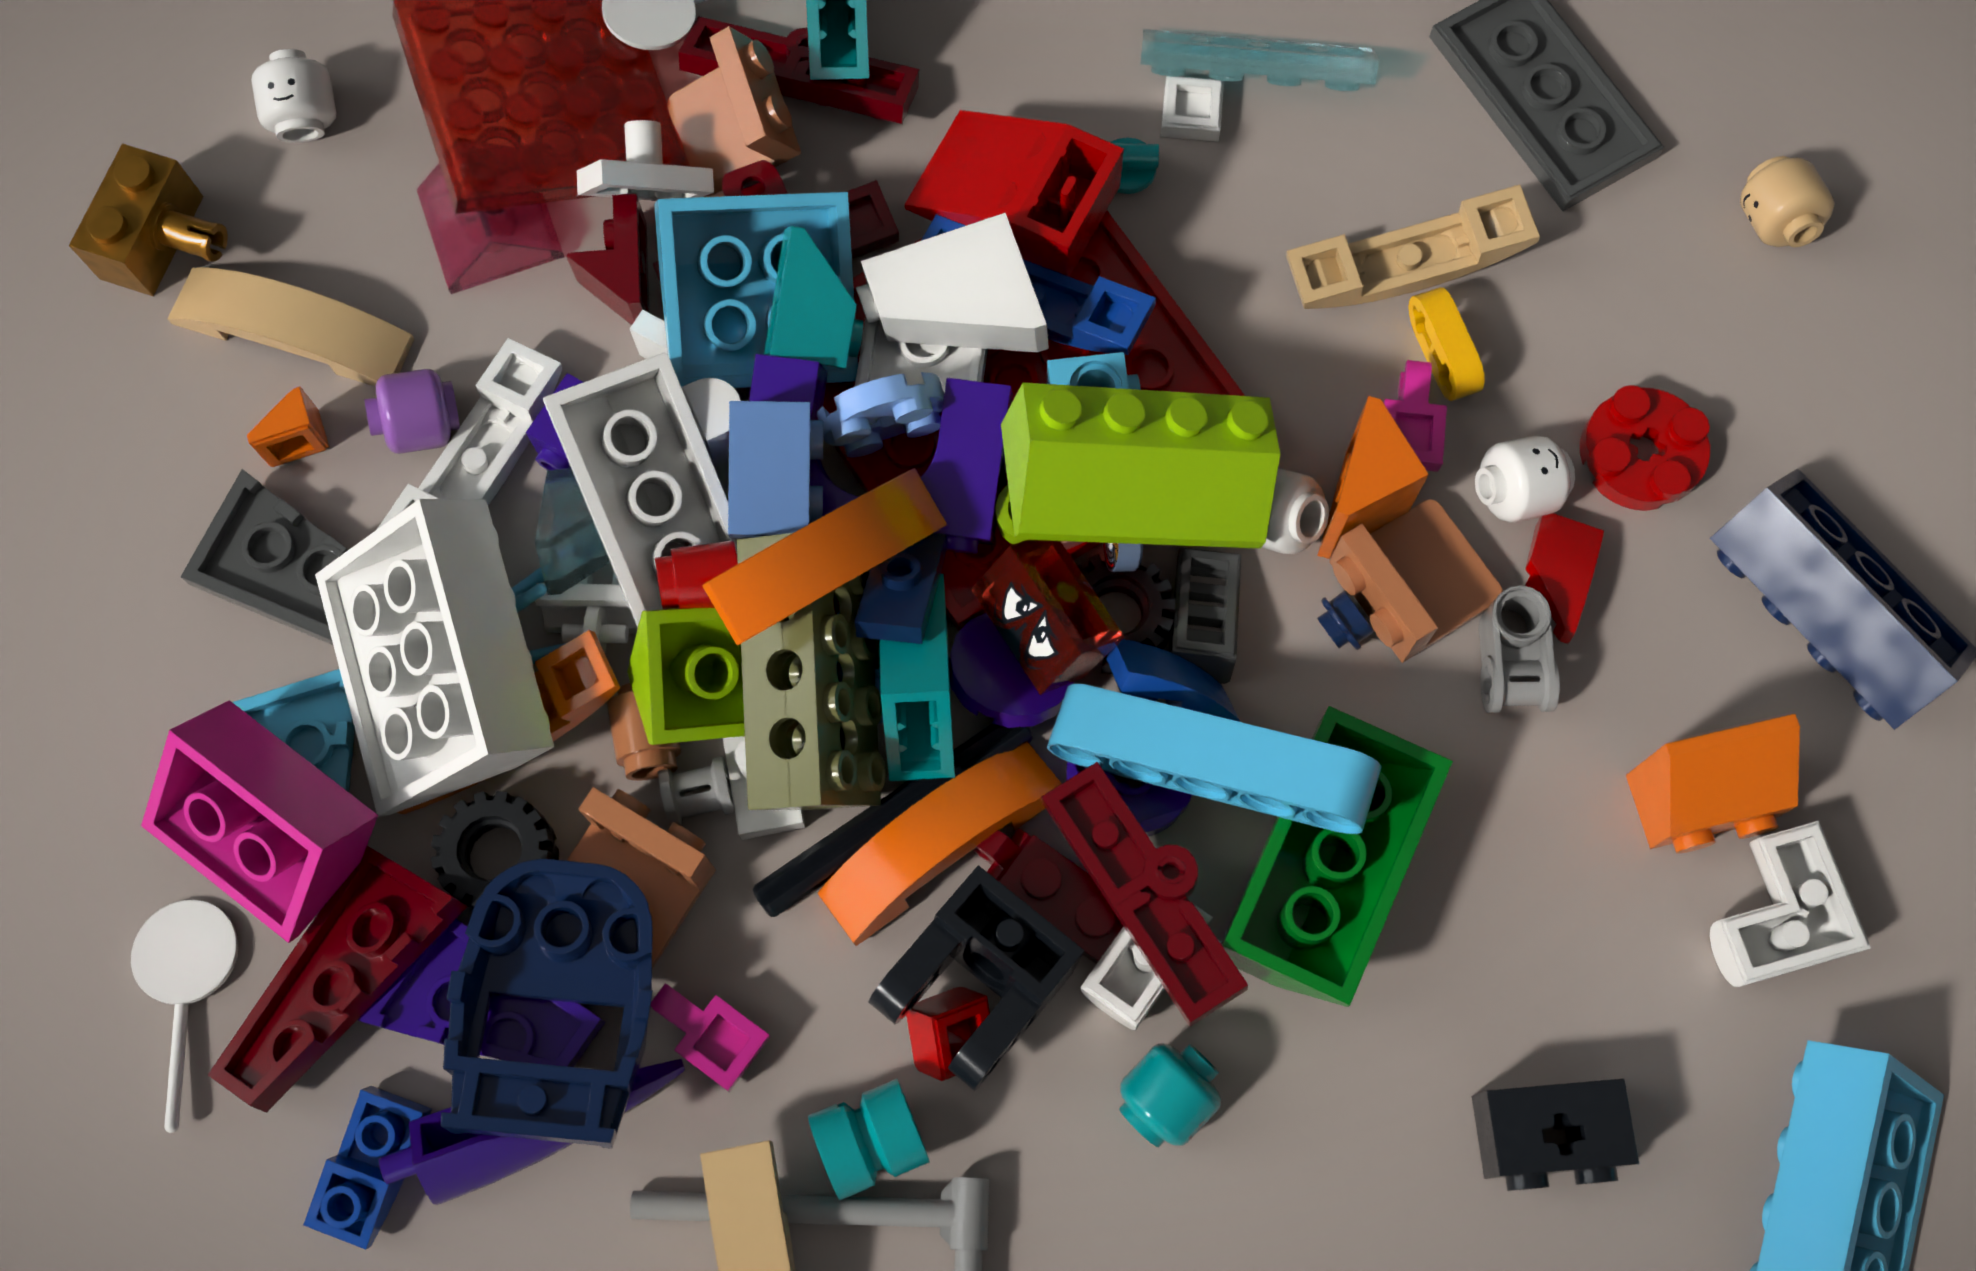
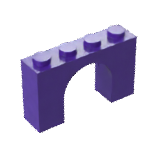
(968, 455)

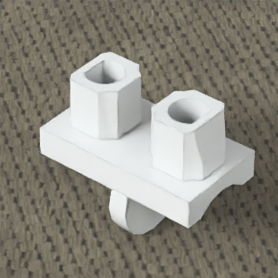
(586, 608)

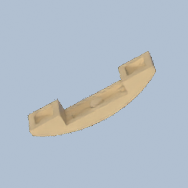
(1415, 256)
(291, 320)

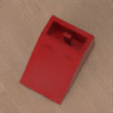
(1036, 171)

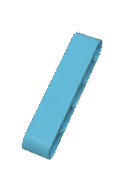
(1216, 758)

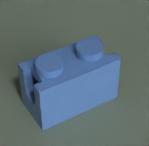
(772, 468)

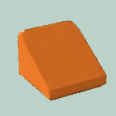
(289, 430)

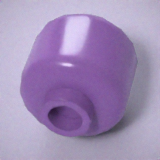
(413, 411)

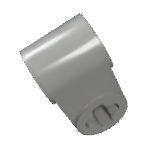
(1515, 665)

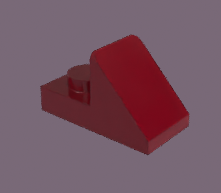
(621, 271)

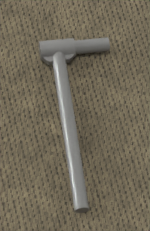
(959, 1213)

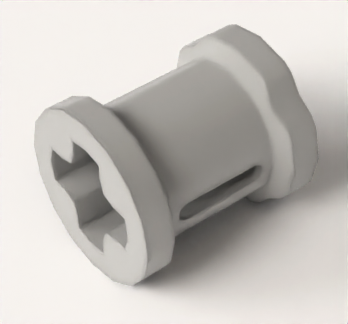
(676, 785)

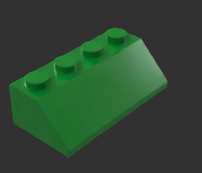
(1327, 893)

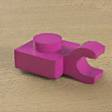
(1418, 420)
(716, 1039)

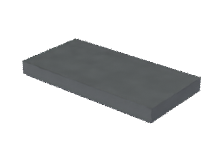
(1546, 96)

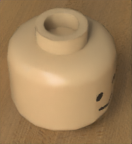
(1786, 202)

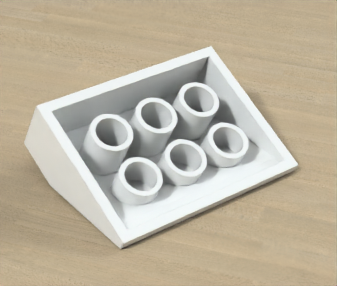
(433, 654)

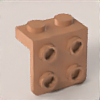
(734, 111)
(1414, 578)
(659, 861)

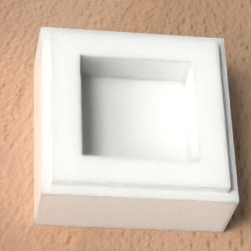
(1192, 108)

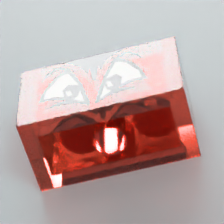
(1047, 613)

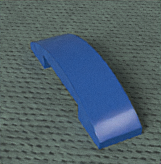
(1079, 314)

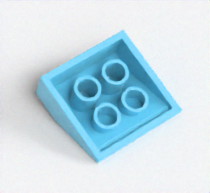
(722, 275)

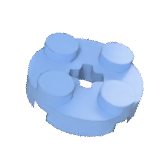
(883, 411)

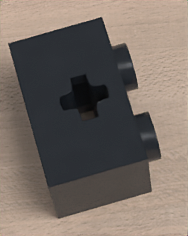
(1594, 1122)

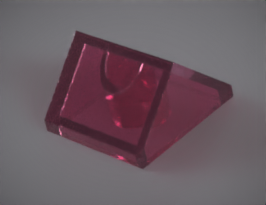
(485, 243)

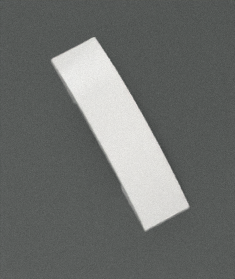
(493, 432)

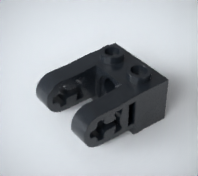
(999, 944)

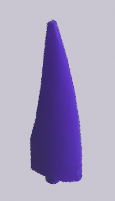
(465, 1162)

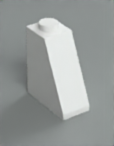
(956, 291)

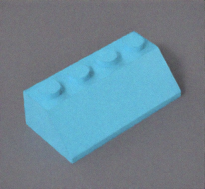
(1850, 1164)

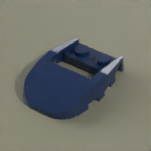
(556, 937)

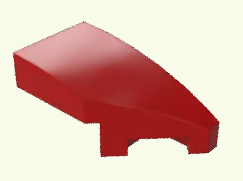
(1562, 568)

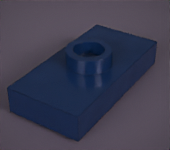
(902, 593)

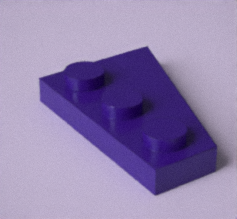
(515, 1026)

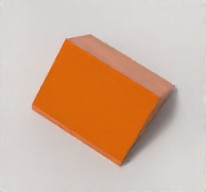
(1376, 477)

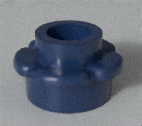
(1344, 621)

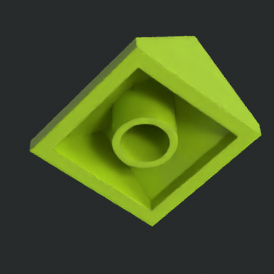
(686, 676)

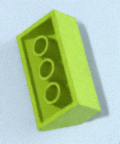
(1140, 466)

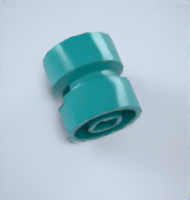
(868, 1139)

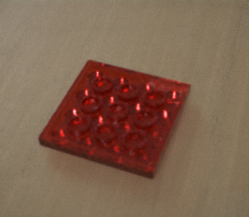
(526, 95)

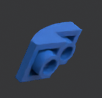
(1158, 674)
(351, 1190)

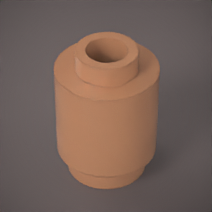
(630, 741)

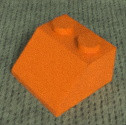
(1718, 784)

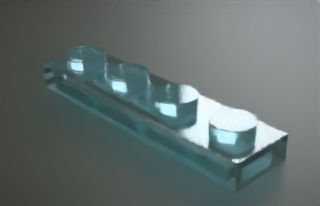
(1280, 60)

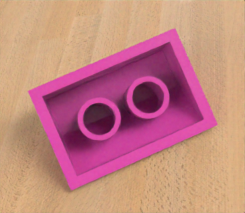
(256, 818)

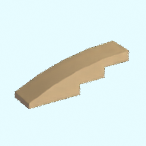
(747, 1209)

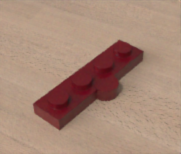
(882, 96)
(1146, 892)

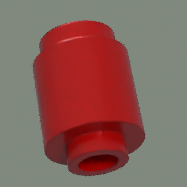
(688, 569)

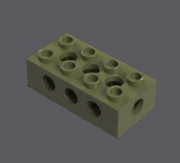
(800, 705)

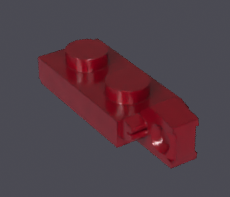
(1053, 889)

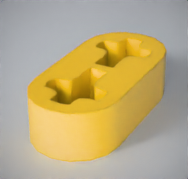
(1446, 343)

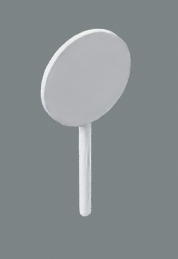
(650, 22)
(179, 960)

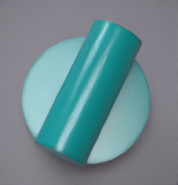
(1138, 164)

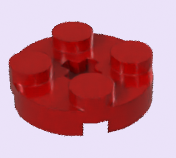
(1666, 421)

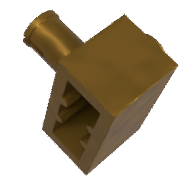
(142, 220)

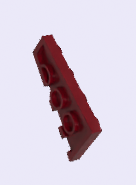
(333, 975)

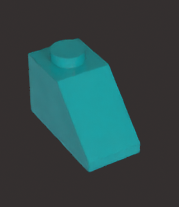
(811, 307)

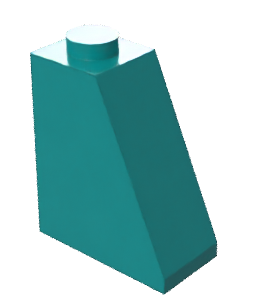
(837, 39)
(918, 701)

